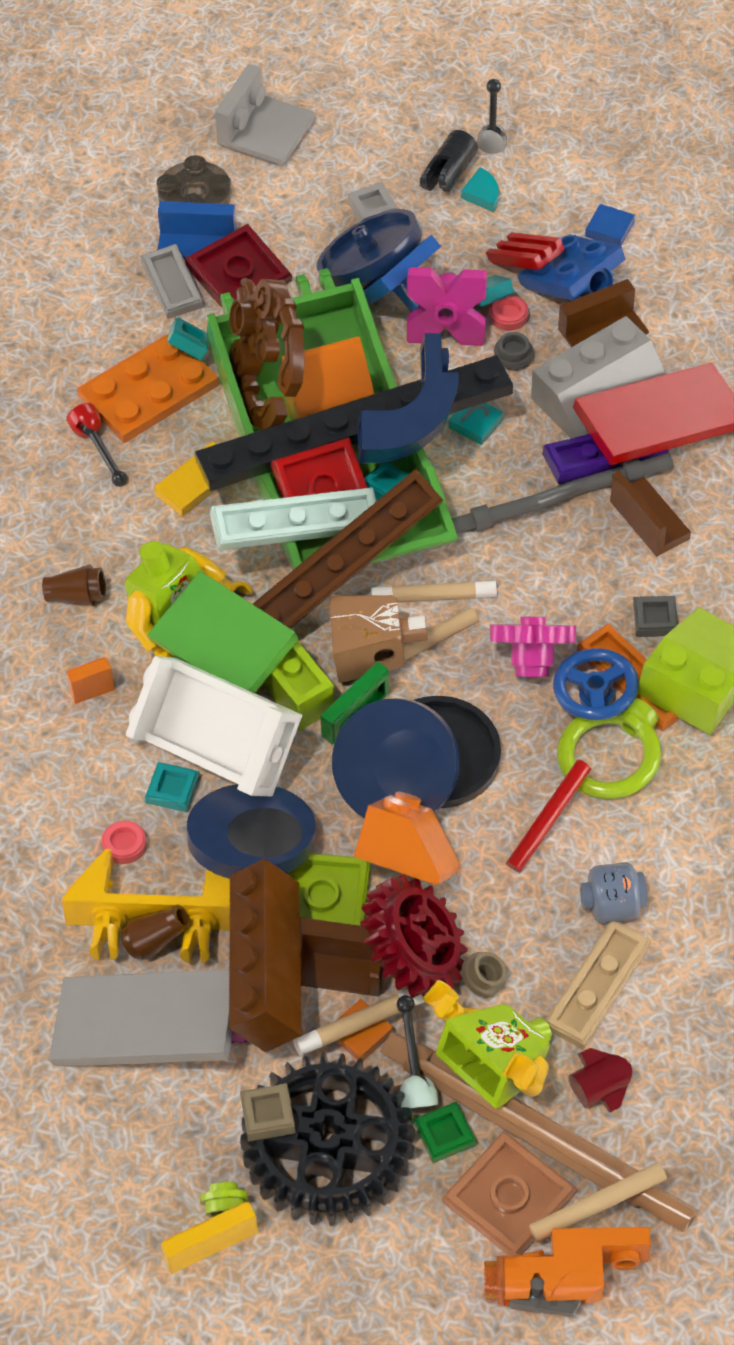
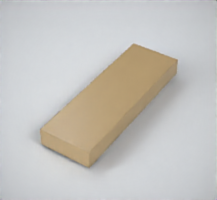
(597, 984)

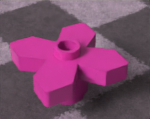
(446, 303)

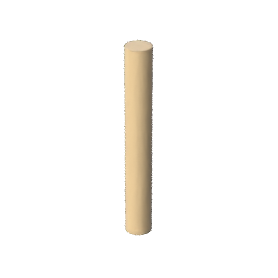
(442, 631)
(598, 1201)

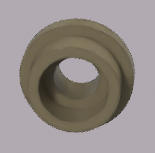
(488, 964)

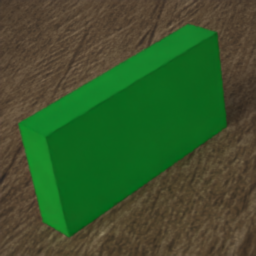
(367, 689)

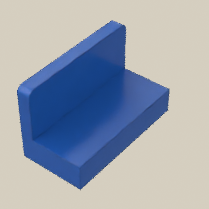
(194, 224)

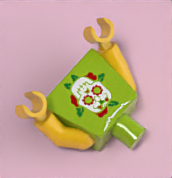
(160, 581)
(491, 1046)

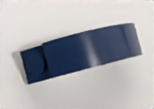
(404, 431)

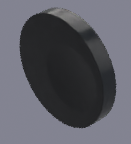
(477, 746)

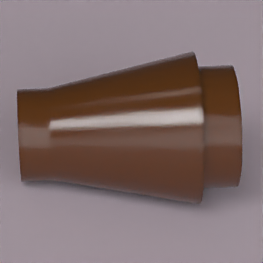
(77, 586)
(151, 932)

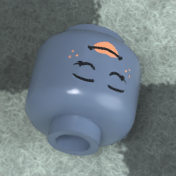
(614, 892)

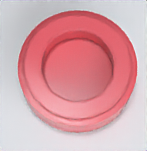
(509, 313)
(125, 841)

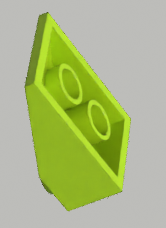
(693, 671)

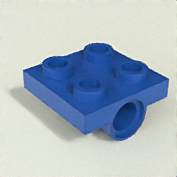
(577, 271)

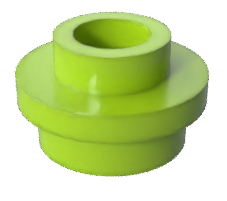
(222, 1197)

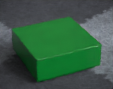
(444, 1132)

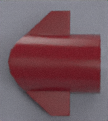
(601, 1079)

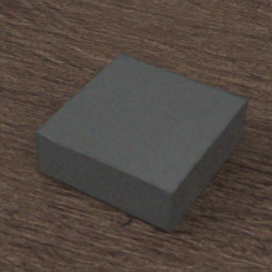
(654, 615)

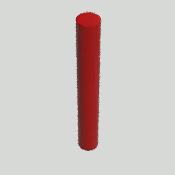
(548, 816)

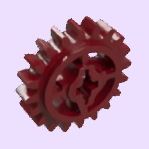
(413, 935)

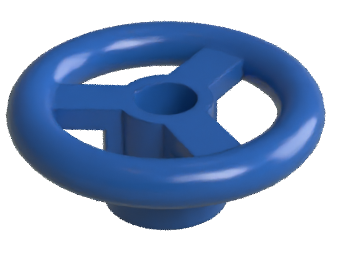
(595, 703)

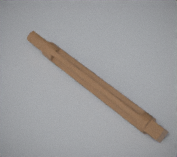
(542, 1134)

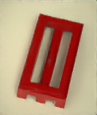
(525, 251)

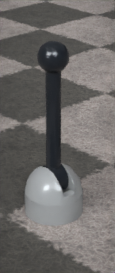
(492, 136)

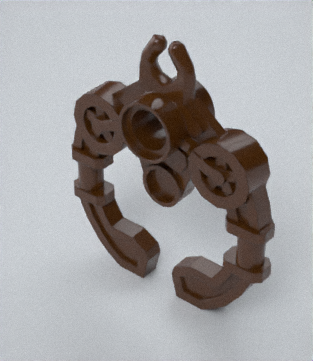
(256, 320)

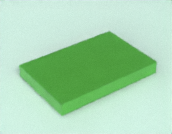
(222, 634)

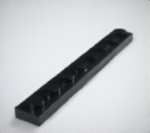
(254, 453)

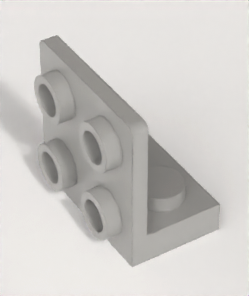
(260, 123)

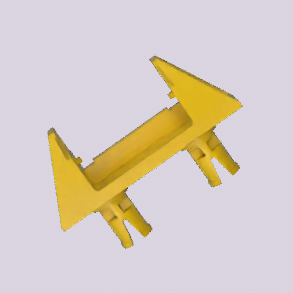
(92, 904)

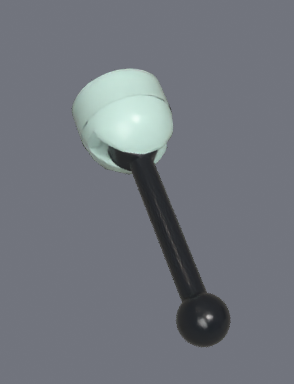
(417, 1089)

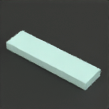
(287, 518)

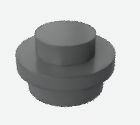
(514, 350)

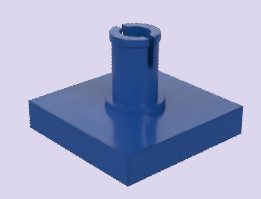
(396, 278)

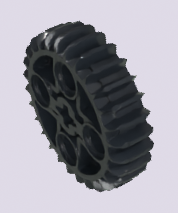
(345, 1145)

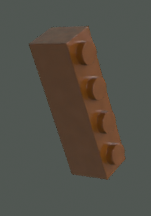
(264, 956)

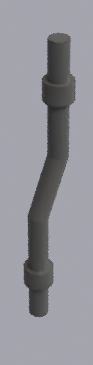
(633, 470)

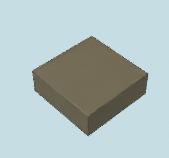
(267, 1112)

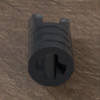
(449, 161)

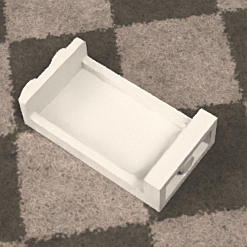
(214, 724)

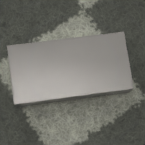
(171, 281)

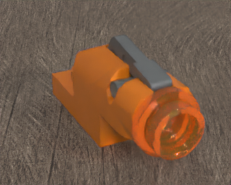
(569, 1274)

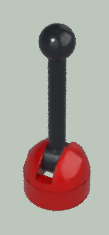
(85, 423)

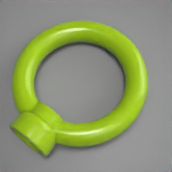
(637, 722)

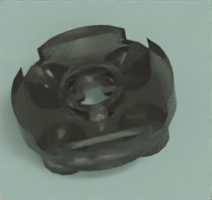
(191, 173)

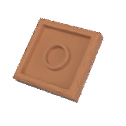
(508, 1193)

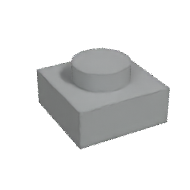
(370, 201)

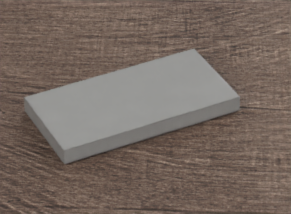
(143, 1019)

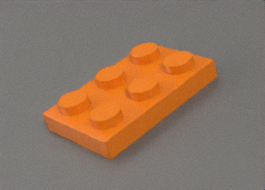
(147, 388)

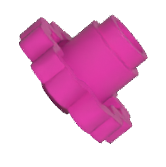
(532, 643)

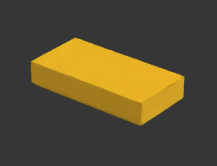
(184, 487)
(209, 1237)

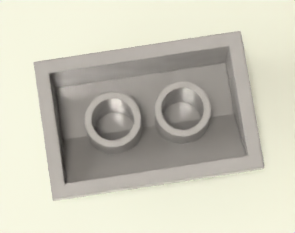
(599, 363)

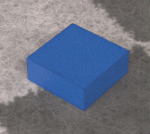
(609, 225)

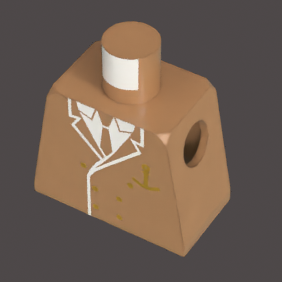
(370, 631)

